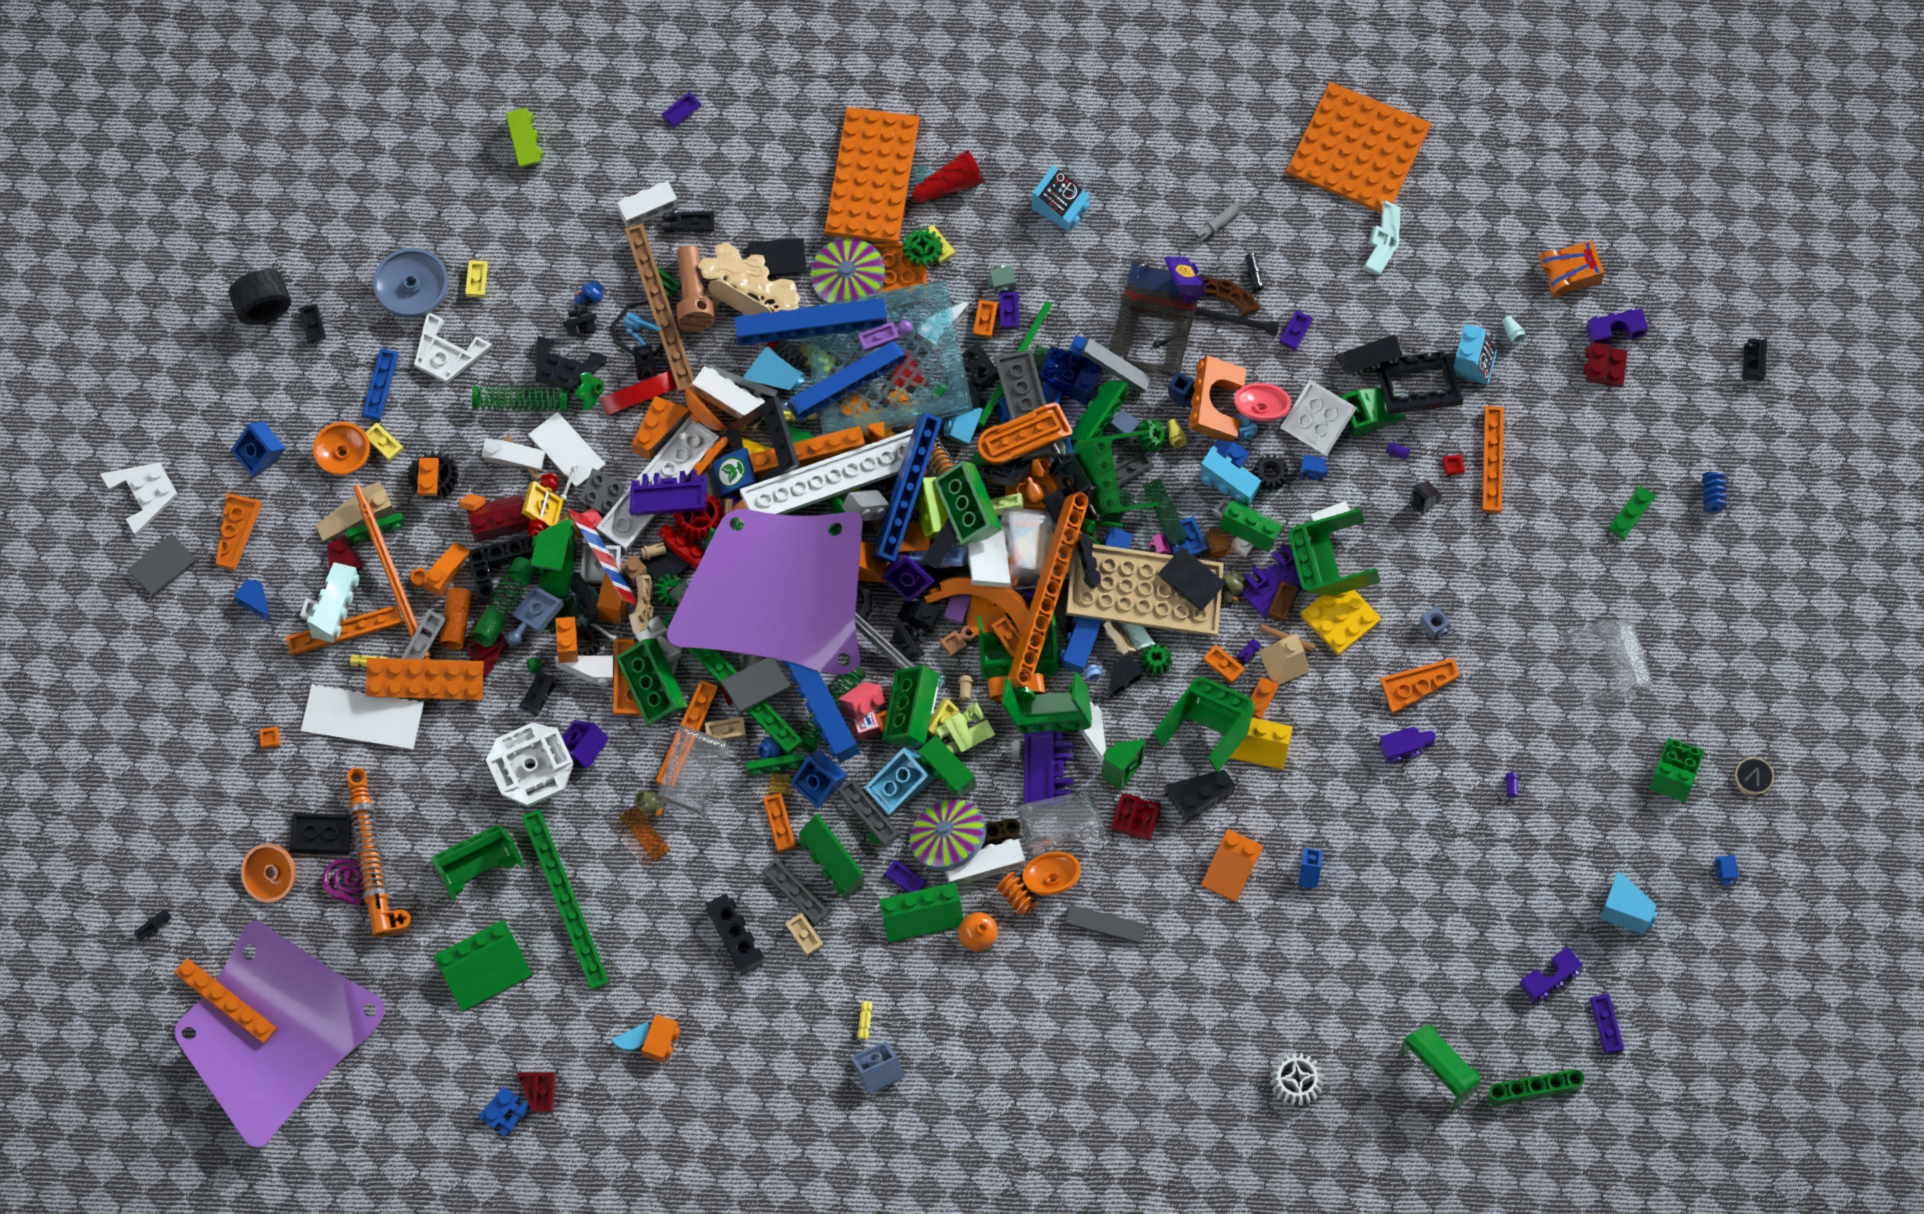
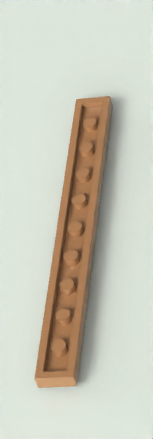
(660, 307)

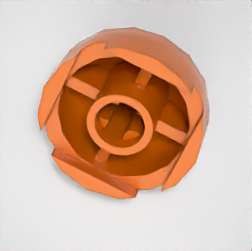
(978, 931)

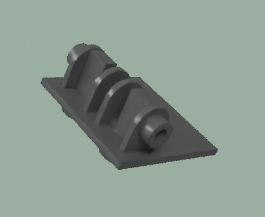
(601, 492)

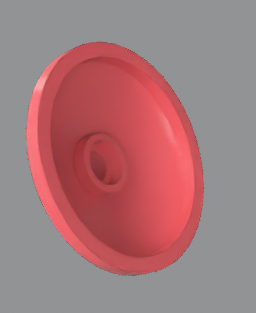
(1262, 402)

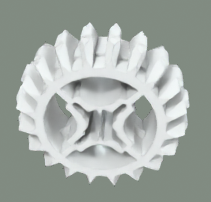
(1304, 1078)

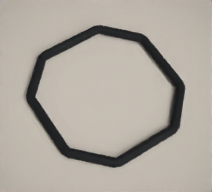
(617, 320)

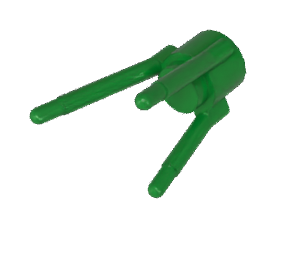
(1089, 526)

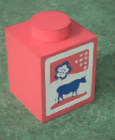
(866, 726)

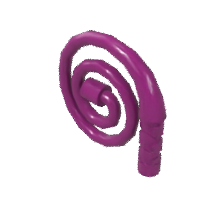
(347, 877)

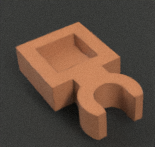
(955, 642)

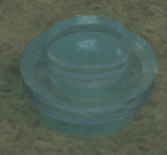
(921, 173)

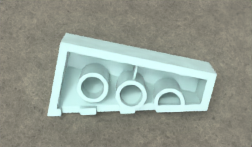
(333, 603)

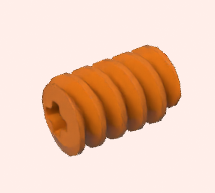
(1016, 895)

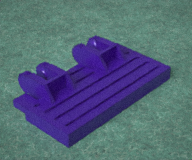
(669, 495)
(1270, 579)
(1044, 765)

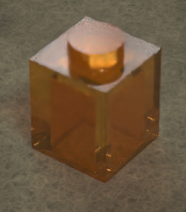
(1217, 543)

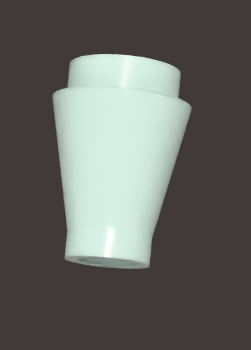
(1514, 331)

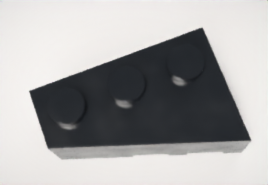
(1199, 793)

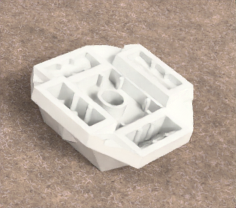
(525, 746)

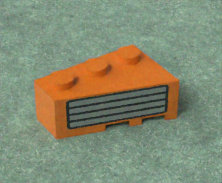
(658, 426)

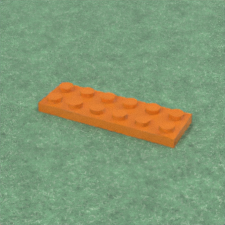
(424, 679)

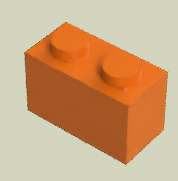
(566, 640)
(660, 1039)

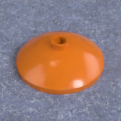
(701, 412)
(341, 438)
(258, 872)
(1051, 873)

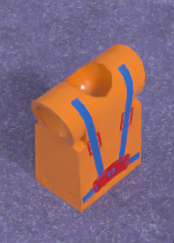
(1572, 268)

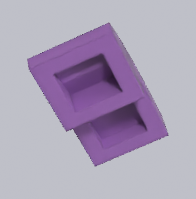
(957, 608)

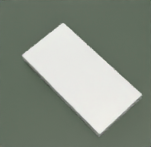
(566, 448)
(989, 562)

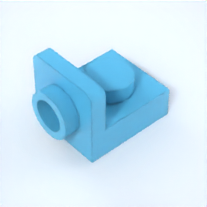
(1247, 428)

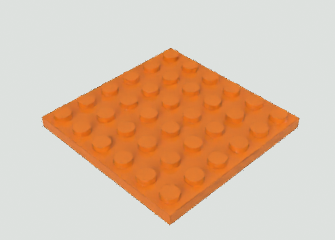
(1358, 148)

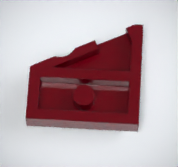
(342, 553)
(487, 654)
(539, 1090)

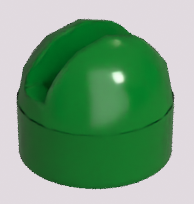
(534, 665)

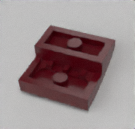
(1136, 817)

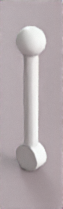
(573, 469)

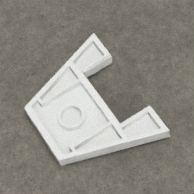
(443, 358)
(149, 486)

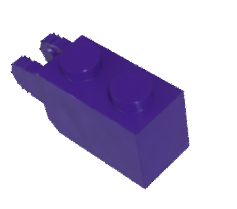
(1405, 744)

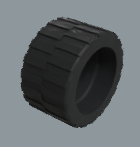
(259, 297)

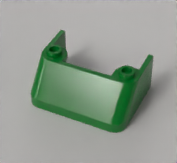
(555, 557)
(997, 662)
(1048, 711)
(475, 857)
(1443, 1062)

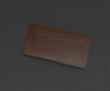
(1282, 601)

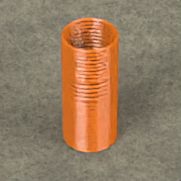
(456, 616)

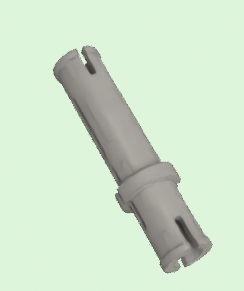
(1213, 225)

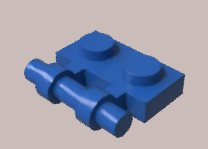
(1196, 543)
(499, 1108)

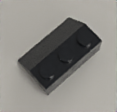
(1370, 355)

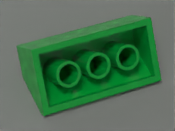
(1099, 412)
(967, 503)
(651, 681)
(910, 706)
(831, 857)
(921, 912)

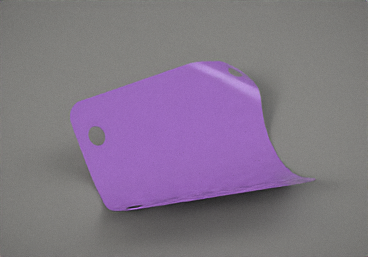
(777, 576)
(316, 1023)

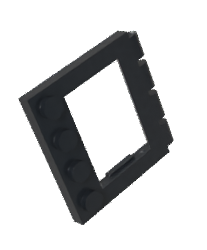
(1418, 402)
(778, 432)

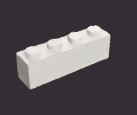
(725, 394)
(989, 862)

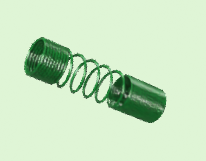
(493, 621)

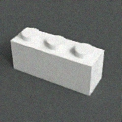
(647, 204)

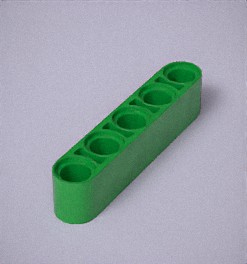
(1542, 1081)

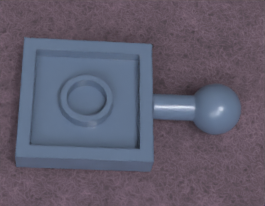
(534, 612)

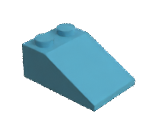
(899, 781)

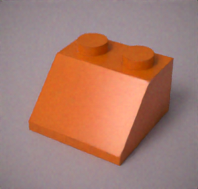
(610, 604)

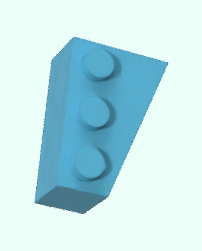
(1229, 478)

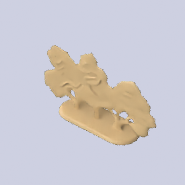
(748, 277)

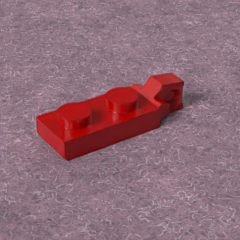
(681, 545)

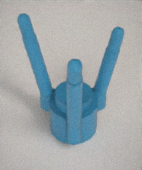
(634, 322)

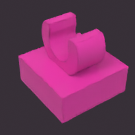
(1161, 544)

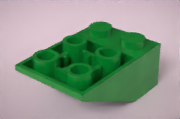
(1370, 411)
(1676, 770)

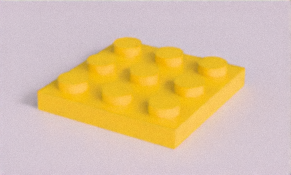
(1341, 619)

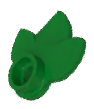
(589, 390)

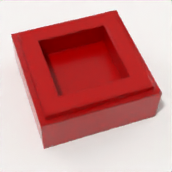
(1453, 465)

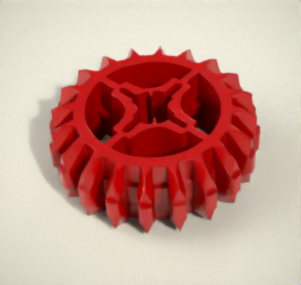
(704, 520)

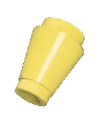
(1176, 434)

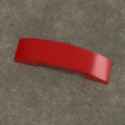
(638, 393)

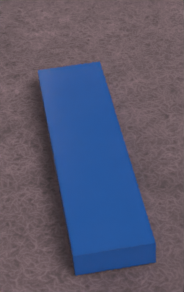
(380, 384)

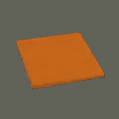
(914, 539)

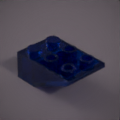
(1071, 374)

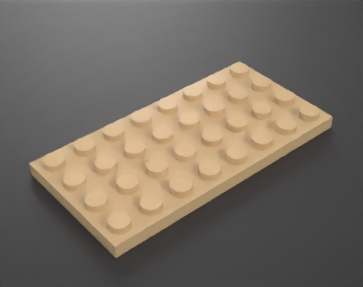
(1136, 594)

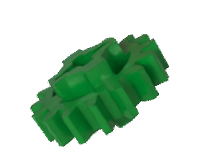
(931, 244)

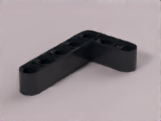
(489, 562)

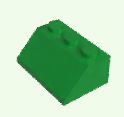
(1250, 525)
(1122, 762)
(947, 767)

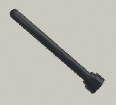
(1270, 327)

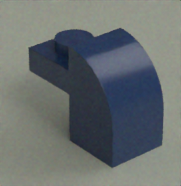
(1181, 390)

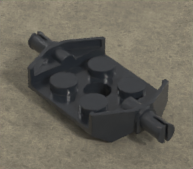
(1067, 466)

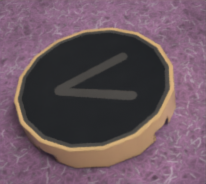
(1754, 776)

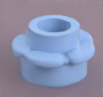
(1093, 673)

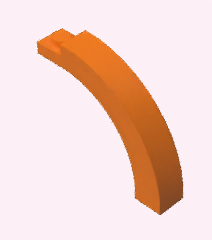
(1004, 597)

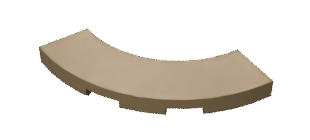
(644, 610)

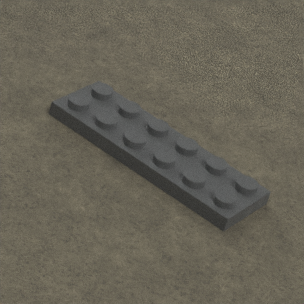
(1021, 390)

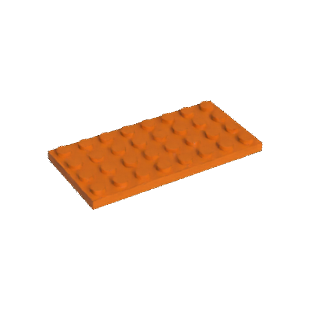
(872, 175)

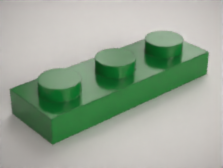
(1632, 512)
(386, 524)
(775, 764)

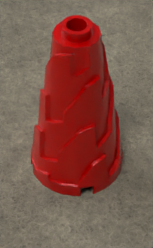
(951, 178)

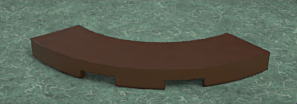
(1232, 293)

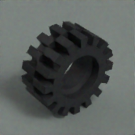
(790, 354)
(1275, 463)
(593, 636)

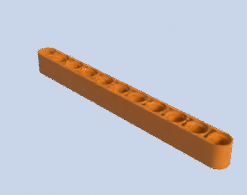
(1041, 594)

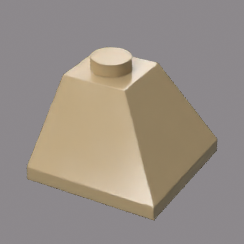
(1285, 660)

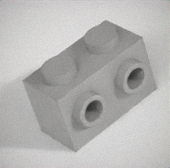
(867, 504)

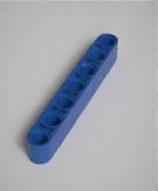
(846, 380)

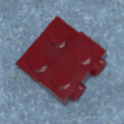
(1605, 365)

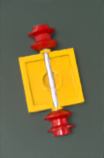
(542, 505)

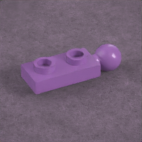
(883, 335)

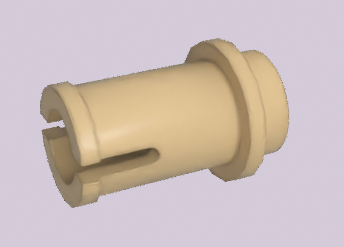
(654, 550)
(965, 687)

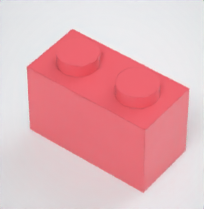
(861, 700)

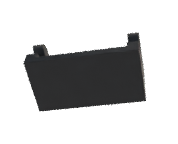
(1754, 359)
(538, 693)

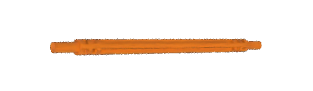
(387, 563)

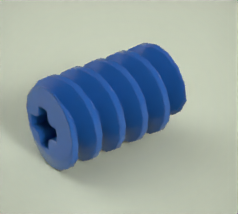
(1713, 492)

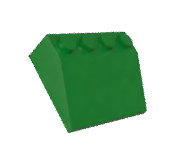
(482, 965)

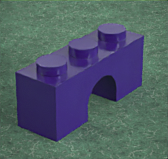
(1631, 322)
(1539, 986)

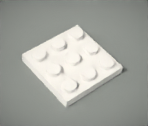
(1318, 417)

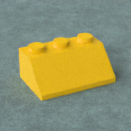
(1265, 744)

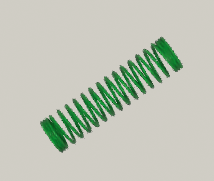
(562, 399)
(809, 740)

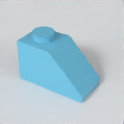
(962, 426)

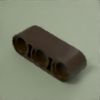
(1000, 828)

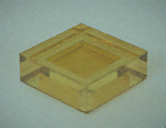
(779, 784)

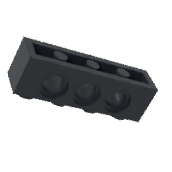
(744, 962)

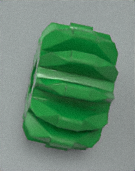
(1155, 438)
(662, 587)
(1158, 665)

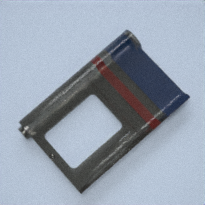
(1154, 295)

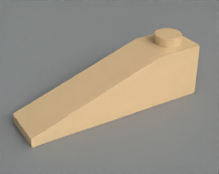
(349, 514)

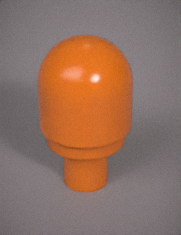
(1034, 491)

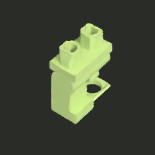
(959, 733)

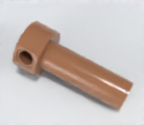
(695, 310)

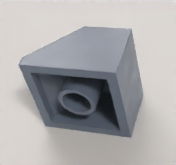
(877, 1067)

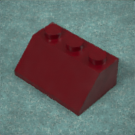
(498, 518)

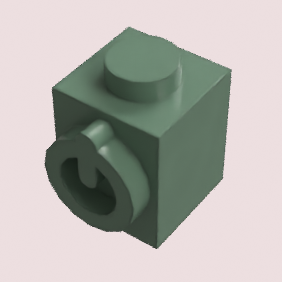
(1001, 279)

